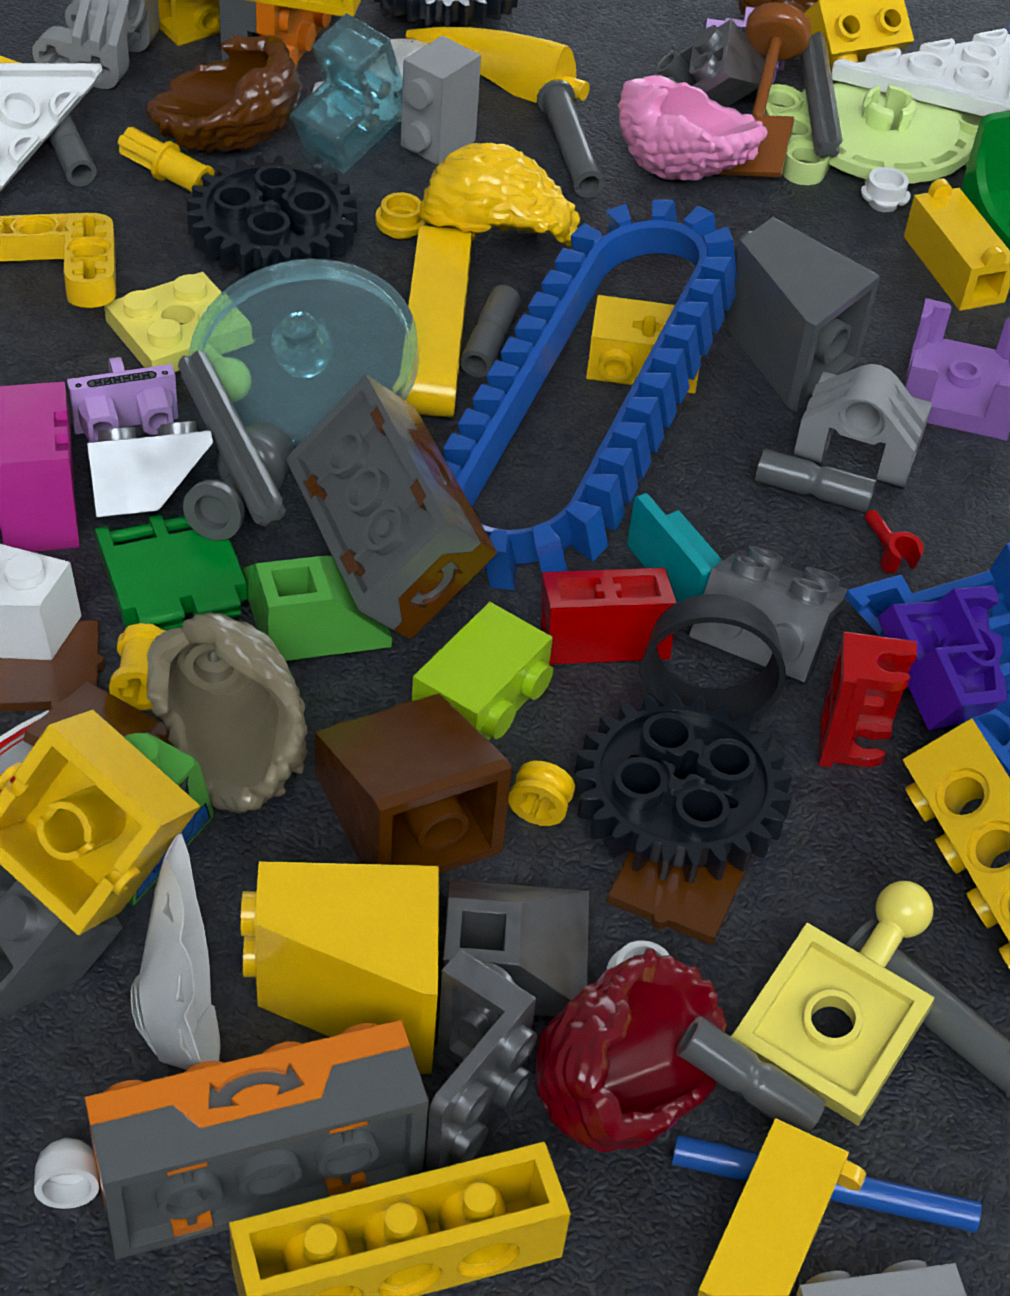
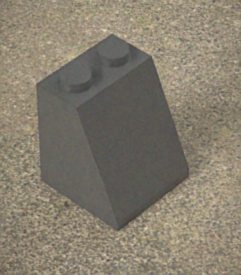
(798, 309)

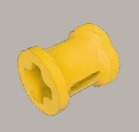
(130, 679)

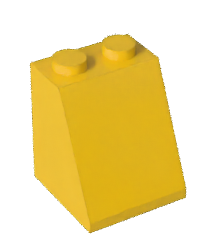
(346, 946)

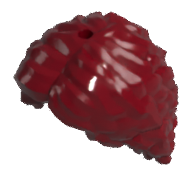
(612, 1055)

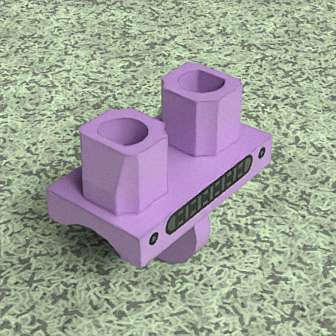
(123, 399)

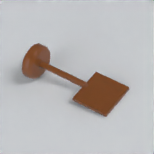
(778, 35)

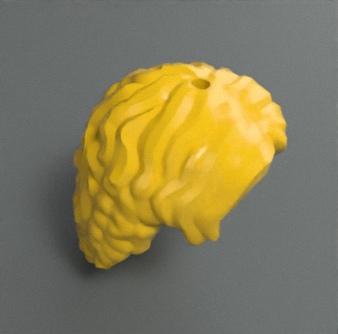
(498, 188)

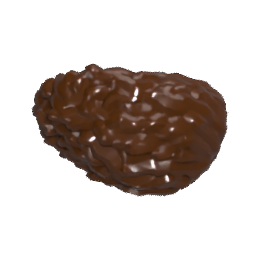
(230, 100)

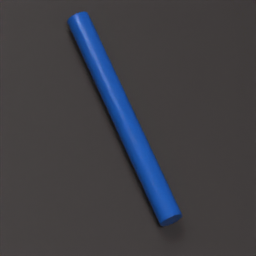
(873, 1195)

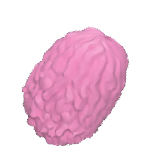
(682, 132)

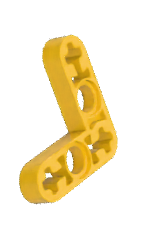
(80, 239)

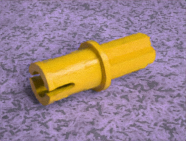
(162, 159)

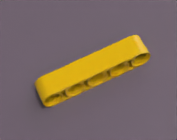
(439, 312)

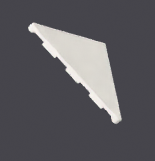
(942, 73)
(34, 105)

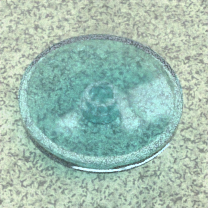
(303, 338)

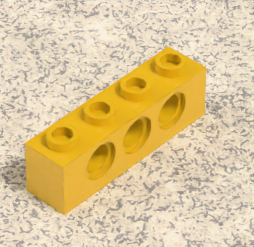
(948, 777)
(409, 1232)

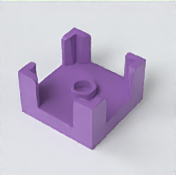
(960, 378)

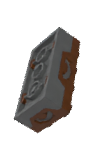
(389, 508)

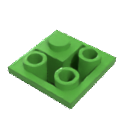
(310, 609)

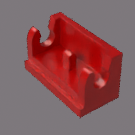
(604, 614)
(863, 697)

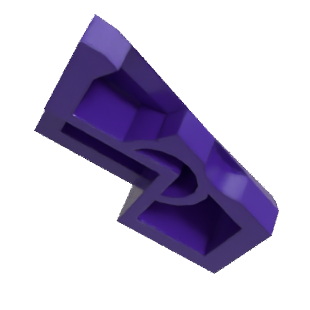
(956, 656)

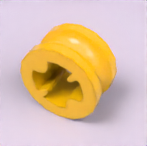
(541, 793)

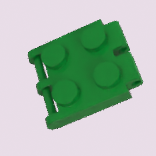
(170, 573)

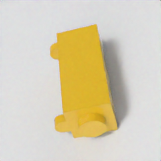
(958, 247)
(778, 1214)

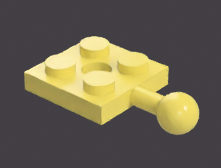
(151, 318)
(830, 974)

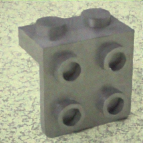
(793, 600)
(490, 1034)

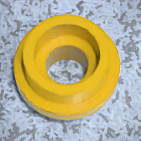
(399, 216)

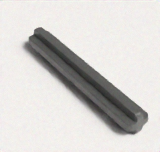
(821, 97)
(231, 438)

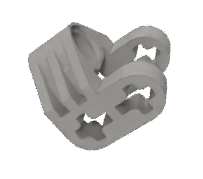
(100, 31)
(870, 408)

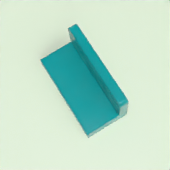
(671, 544)

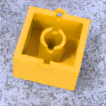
(87, 820)

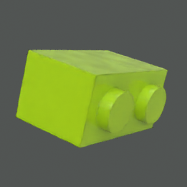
(489, 670)

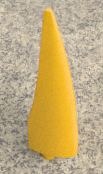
(513, 60)

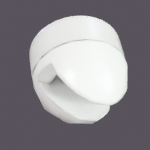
(66, 1174)

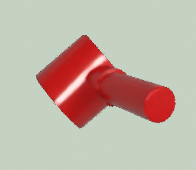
(895, 544)

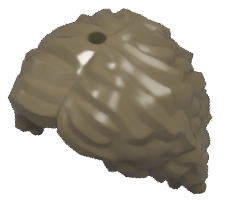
(229, 708)

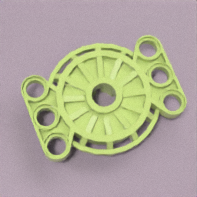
(877, 133)

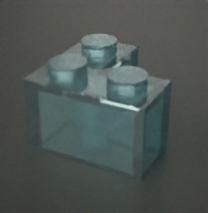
(357, 96)

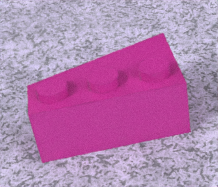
(37, 468)

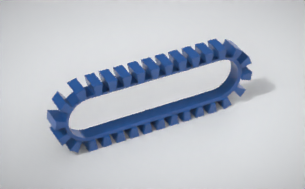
(647, 406)

